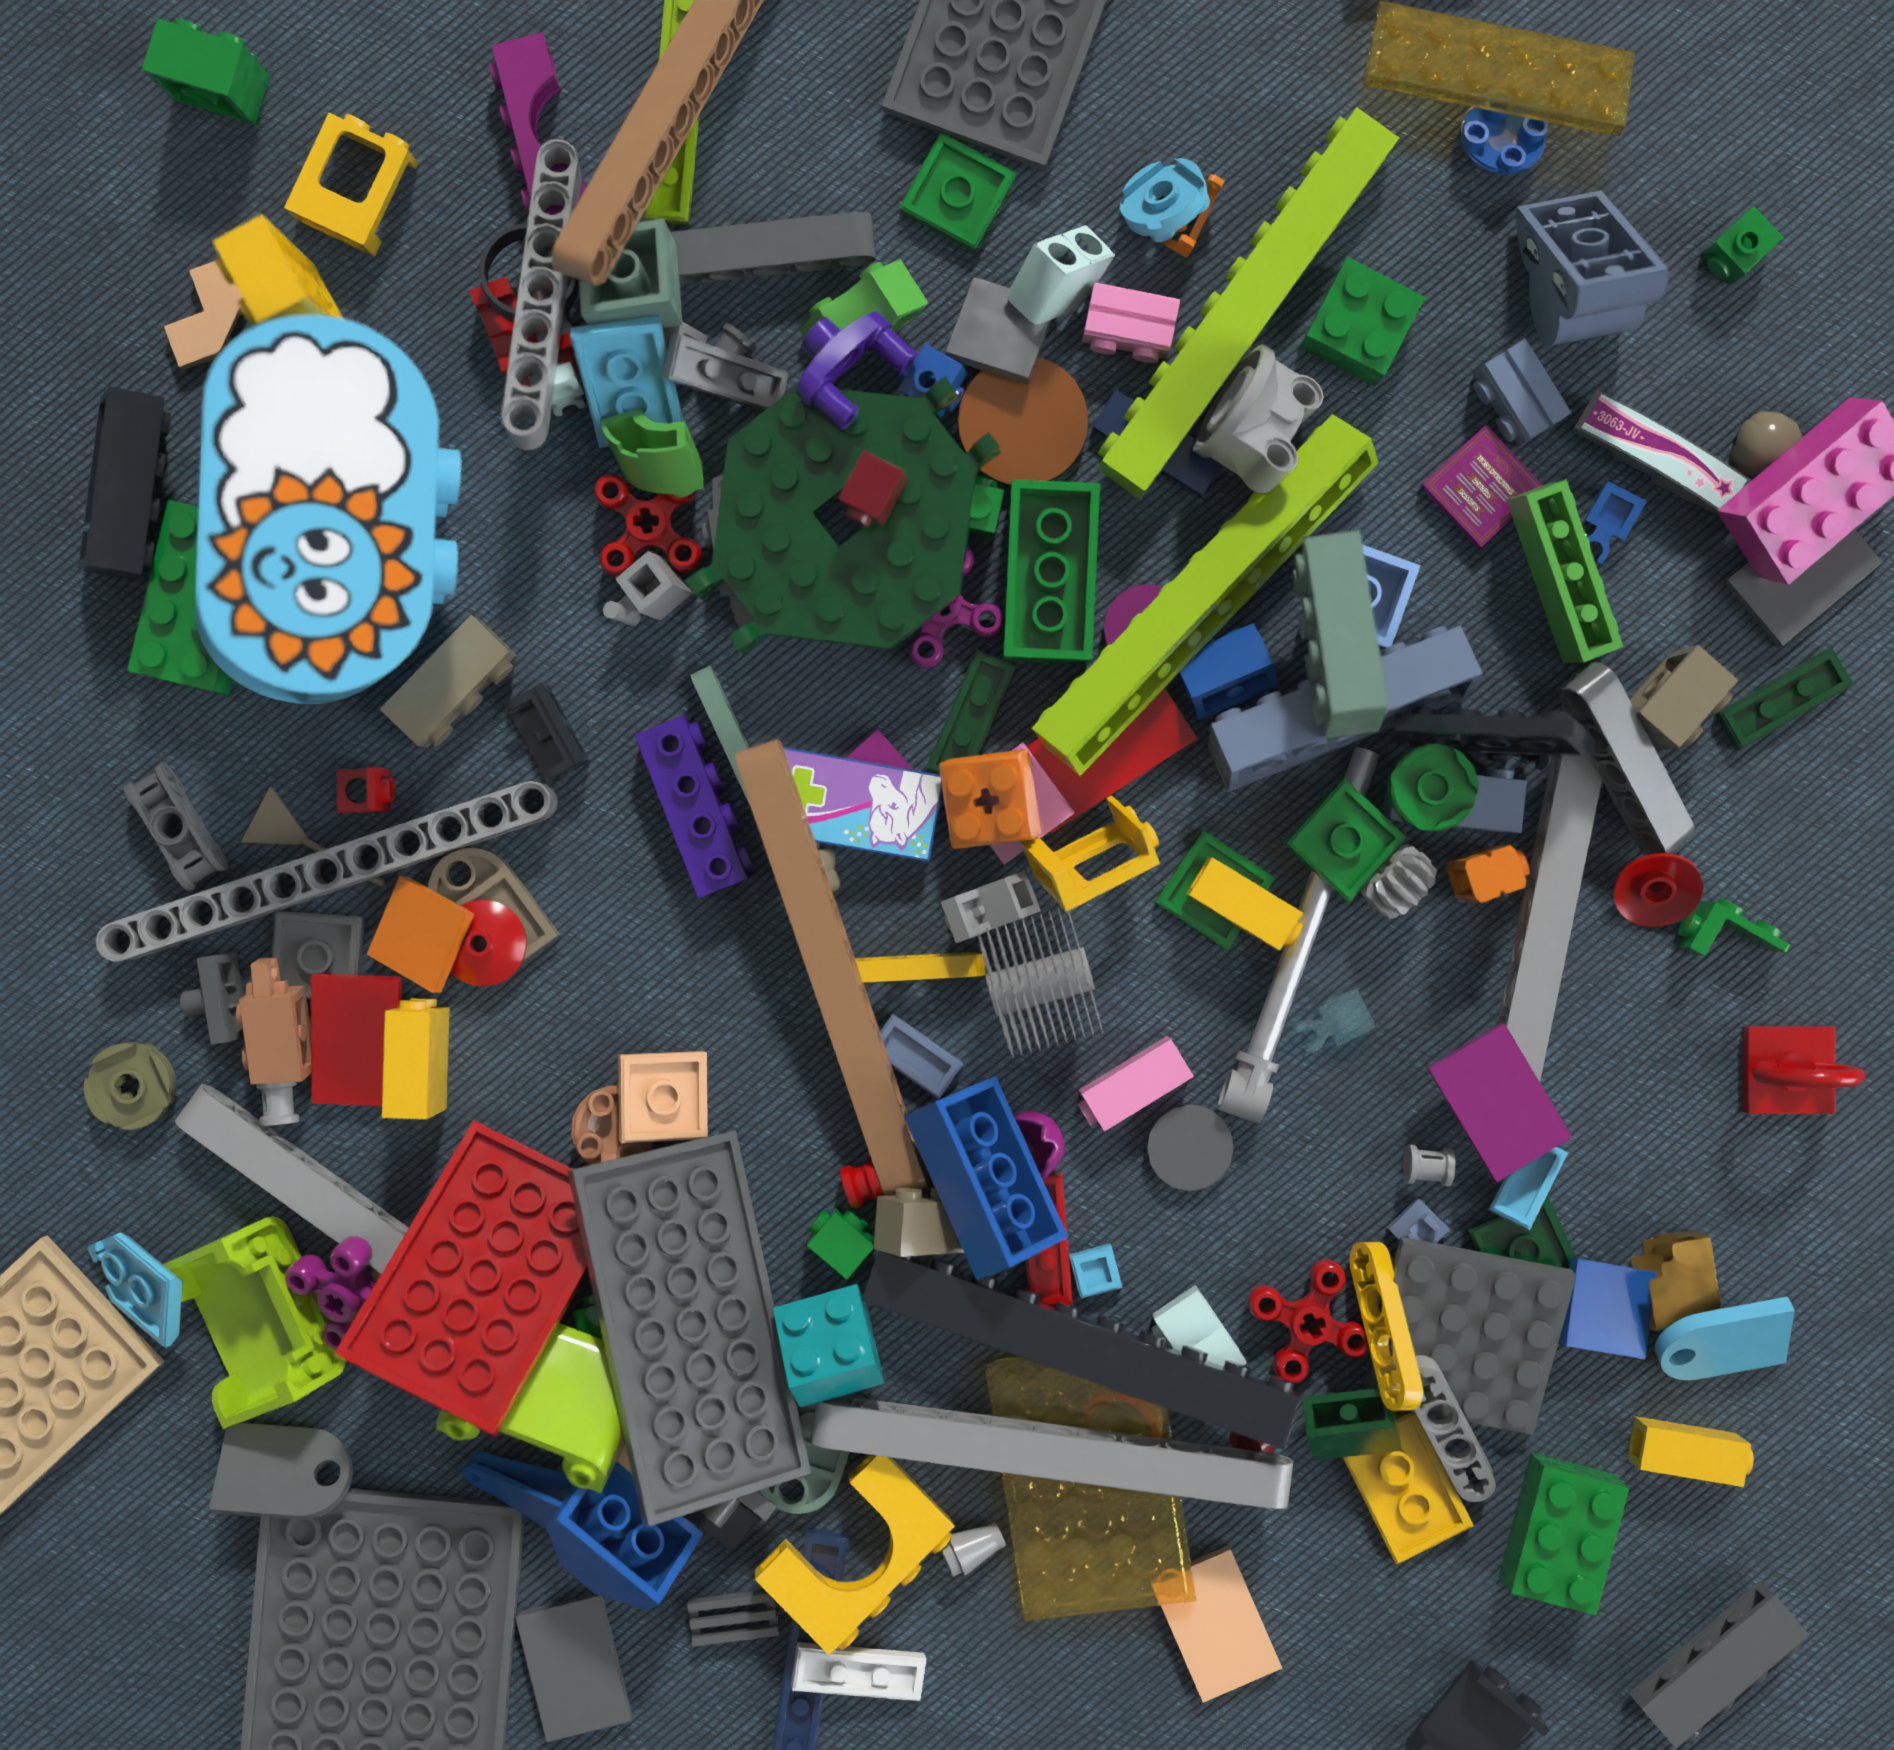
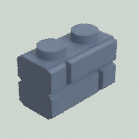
(1520, 394)

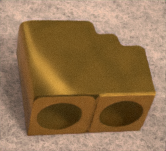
(1684, 1276)

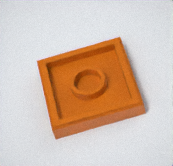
(420, 934)

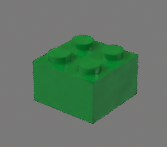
(206, 70)
(1361, 321)

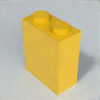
(415, 1059)

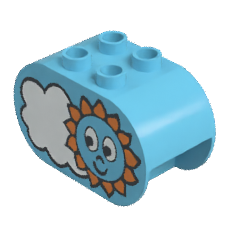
(319, 509)

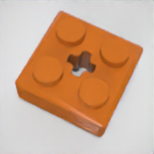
(1005, 776)

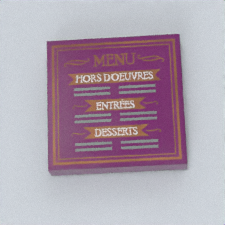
(1476, 486)

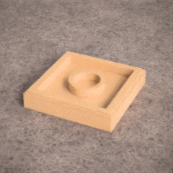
(662, 1096)

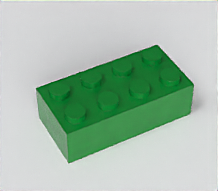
(1051, 572)
(167, 631)

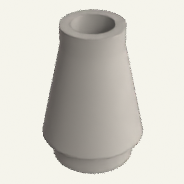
(971, 1548)

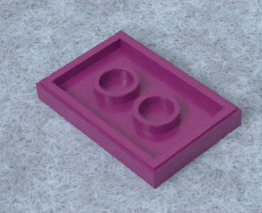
(1499, 1102)

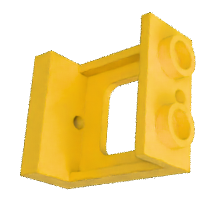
(335, 214)
(1056, 869)

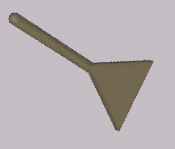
(276, 825)

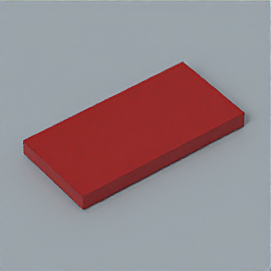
(1144, 744)

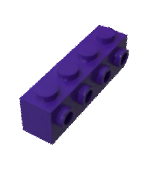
(693, 805)

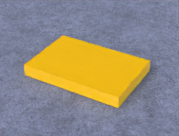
(1409, 1493)

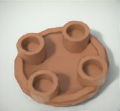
(597, 1128)

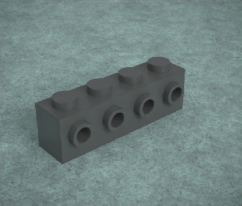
(1719, 1664)

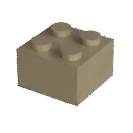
(1681, 697)

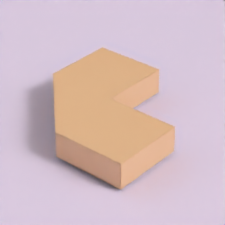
(209, 332)

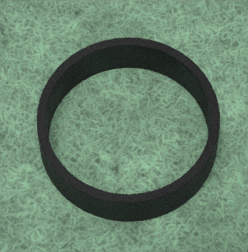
(493, 248)

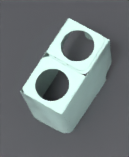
(1047, 292)

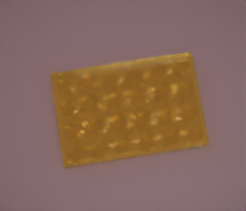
(1082, 1542)

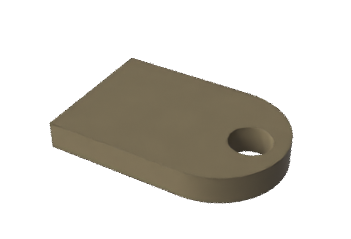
(494, 881)

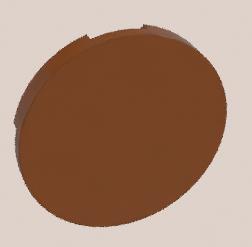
(1035, 424)

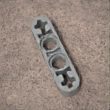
(1453, 1427)

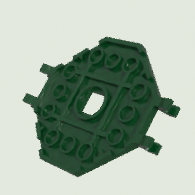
(880, 579)

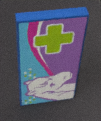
(867, 804)

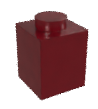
(872, 490)

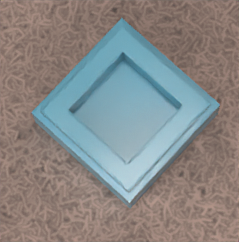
(1095, 1271)

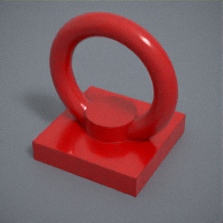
(1792, 1070)

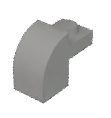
(990, 906)

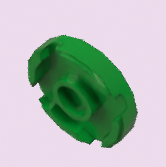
(1433, 787)

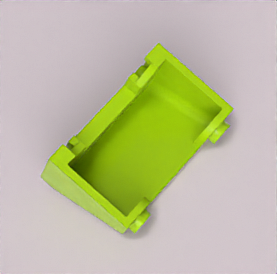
(257, 1323)
(565, 1409)

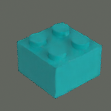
(828, 1346)

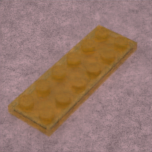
(1499, 68)

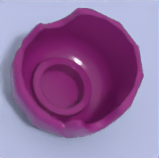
(1043, 1140)

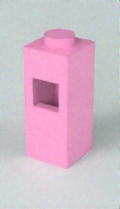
(1134, 1084)

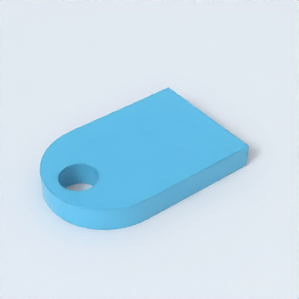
(1727, 1340)

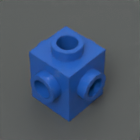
(930, 368)

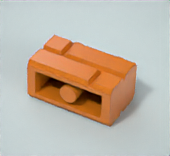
(1487, 873)

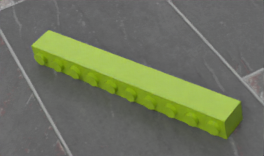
(1247, 303)
(1204, 596)

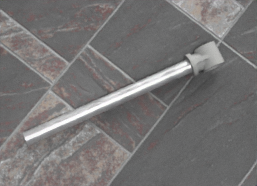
(1248, 1088)

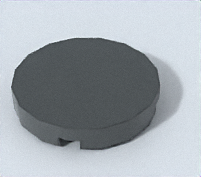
(1189, 1147)

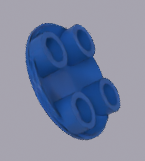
(1502, 141)

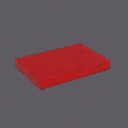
(350, 1036)

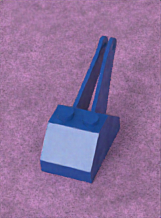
(593, 1532)

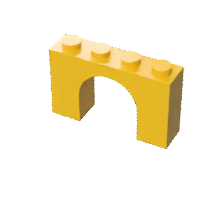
(835, 1609)

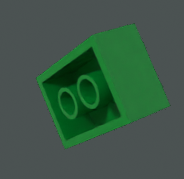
(1563, 1533)

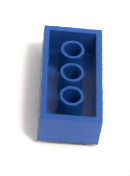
(986, 1178)

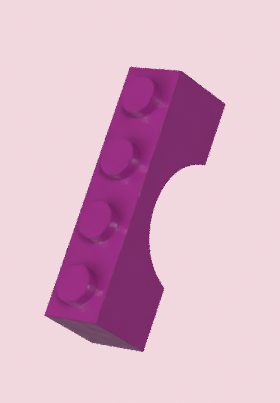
(528, 81)

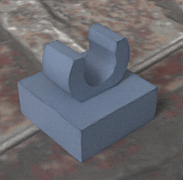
(1418, 1223)

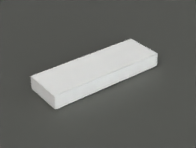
(859, 1672)

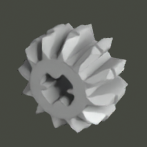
(1400, 882)

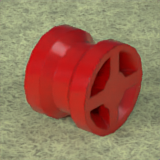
(861, 1183)

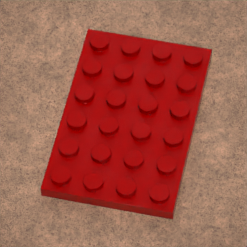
(475, 1282)

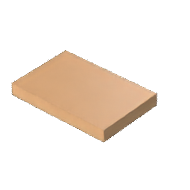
(1222, 1629)

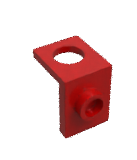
(379, 790)

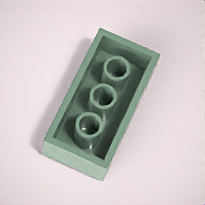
(1340, 634)

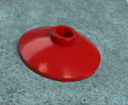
(1662, 902)
(504, 948)

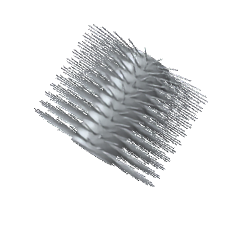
(1036, 982)

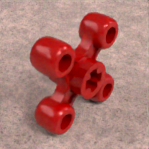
(635, 537)
(1292, 1313)

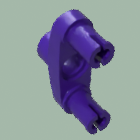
(838, 350)

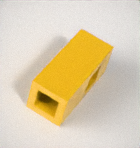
(1245, 904)
(1690, 1451)

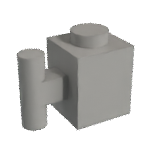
(651, 589)

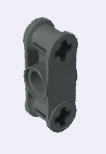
(159, 801)

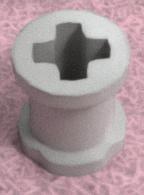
(277, 1104)
(1428, 1165)

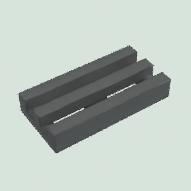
(732, 1634)

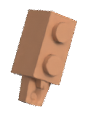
(274, 1027)

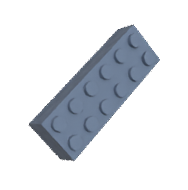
(1283, 728)

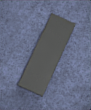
(723, 373)

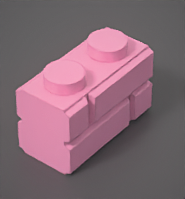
(1130, 322)

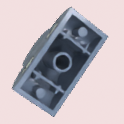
(1586, 268)

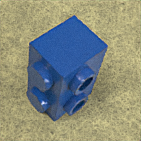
(1228, 672)

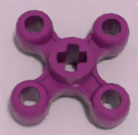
(959, 613)
(340, 1292)

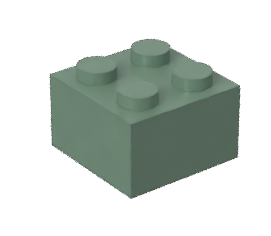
(640, 282)

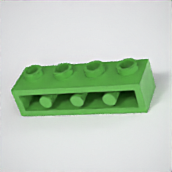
(1565, 572)

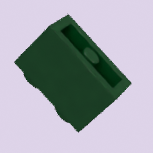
(1350, 1424)

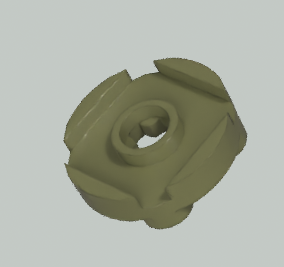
(108, 1073)

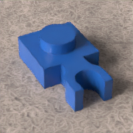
(1612, 514)

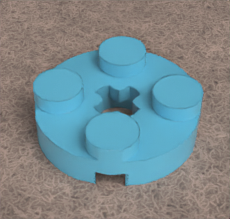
(1184, 200)

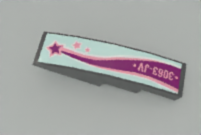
(1660, 453)

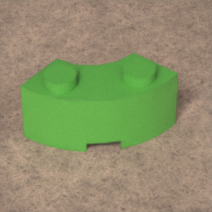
(881, 289)
(654, 454)

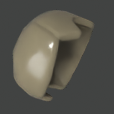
(1763, 441)

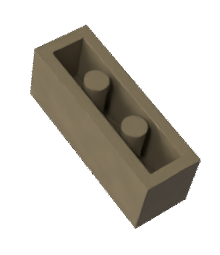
(449, 683)

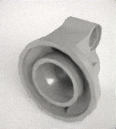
(1257, 418)

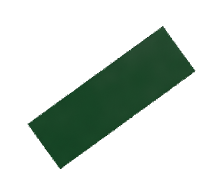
(1784, 698)
(972, 710)

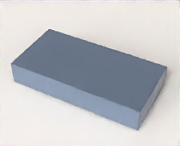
(919, 1056)

